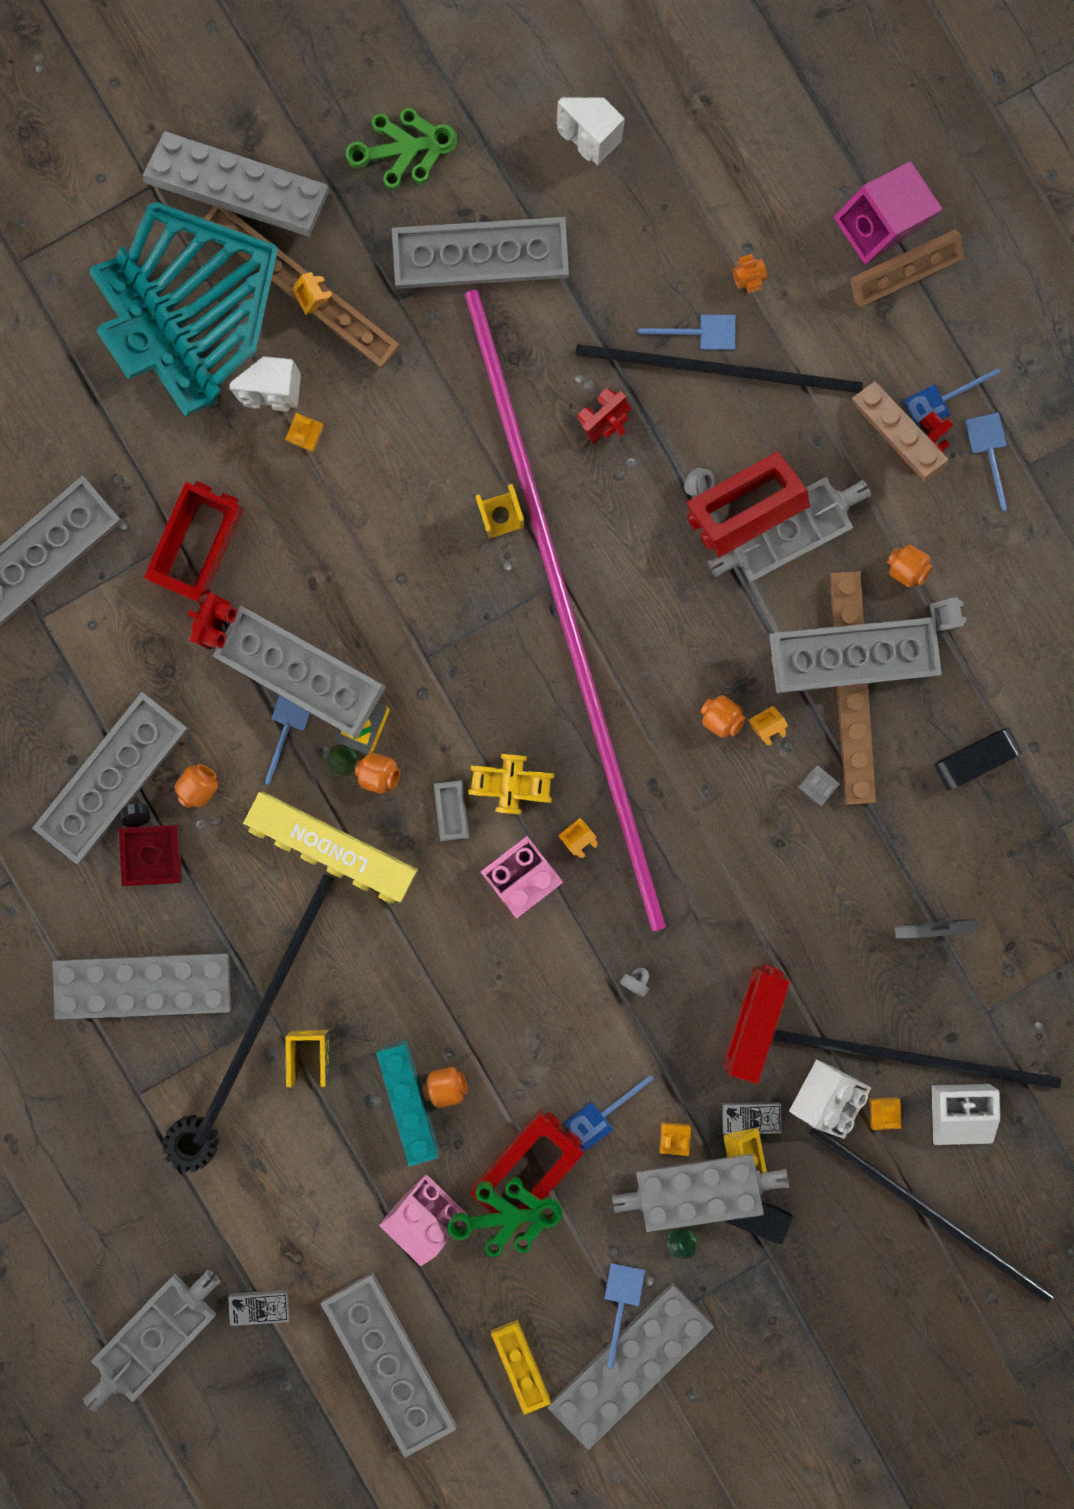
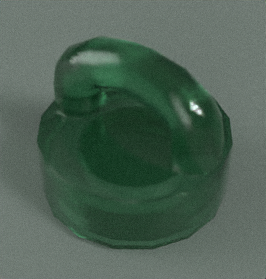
(342, 759)
(681, 1243)

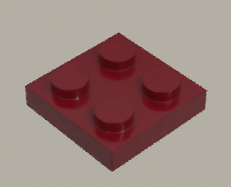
(150, 855)

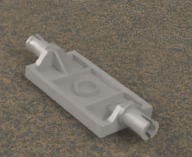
(797, 535)
(700, 1192)
(152, 1339)

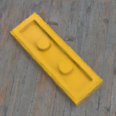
(520, 1367)

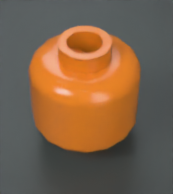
(910, 566)
(723, 716)
(377, 773)
(196, 786)
(445, 1087)

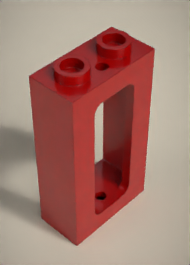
(754, 520)
(174, 534)
(756, 1023)
(539, 1125)

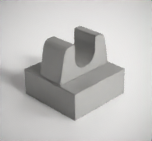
(947, 614)
(818, 785)

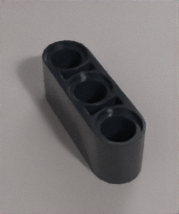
(978, 758)
(771, 1225)

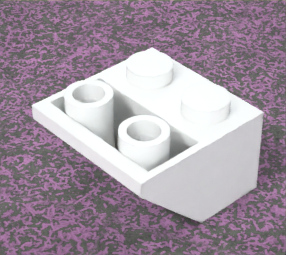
(591, 125)
(269, 383)
(830, 1100)
(965, 1114)

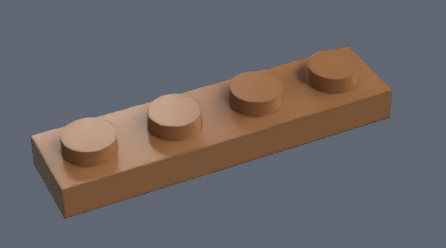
(907, 268)
(900, 431)

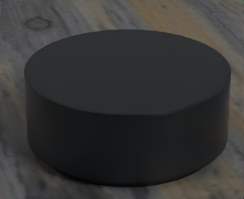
(135, 815)

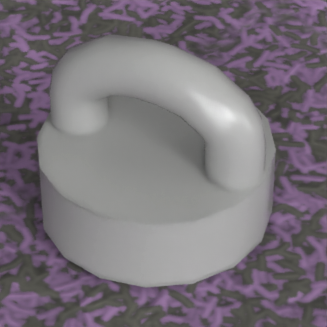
(699, 481)
(634, 985)

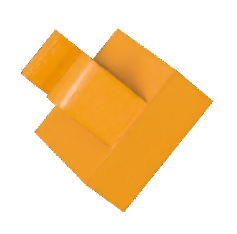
(309, 292)
(304, 432)
(768, 723)
(577, 837)
(885, 1113)
(675, 1138)

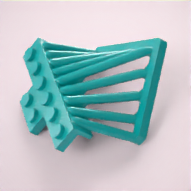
(150, 337)

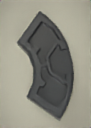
(937, 928)

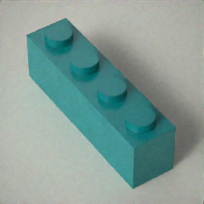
(408, 1102)

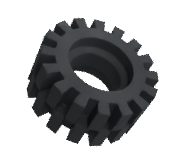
(176, 1153)

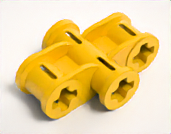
(499, 783)

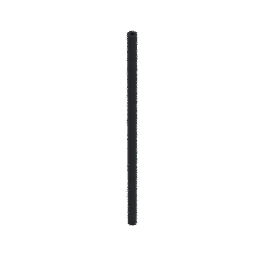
(719, 368)
(263, 1010)
(916, 1059)
(932, 1214)

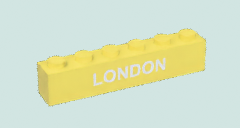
(330, 847)

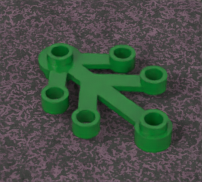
(509, 1217)

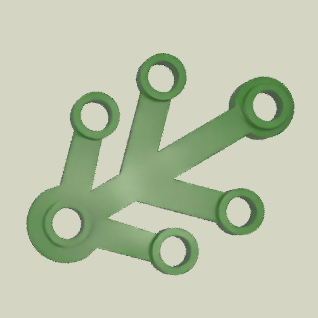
(405, 147)

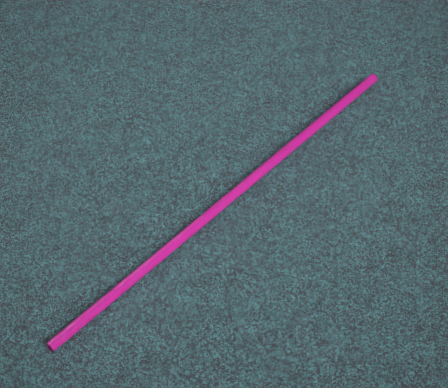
(565, 610)

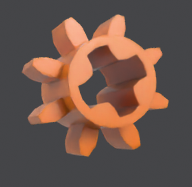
(749, 273)

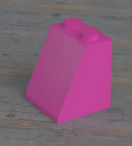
(887, 212)

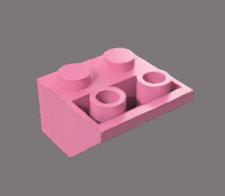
(522, 877)
(421, 1220)

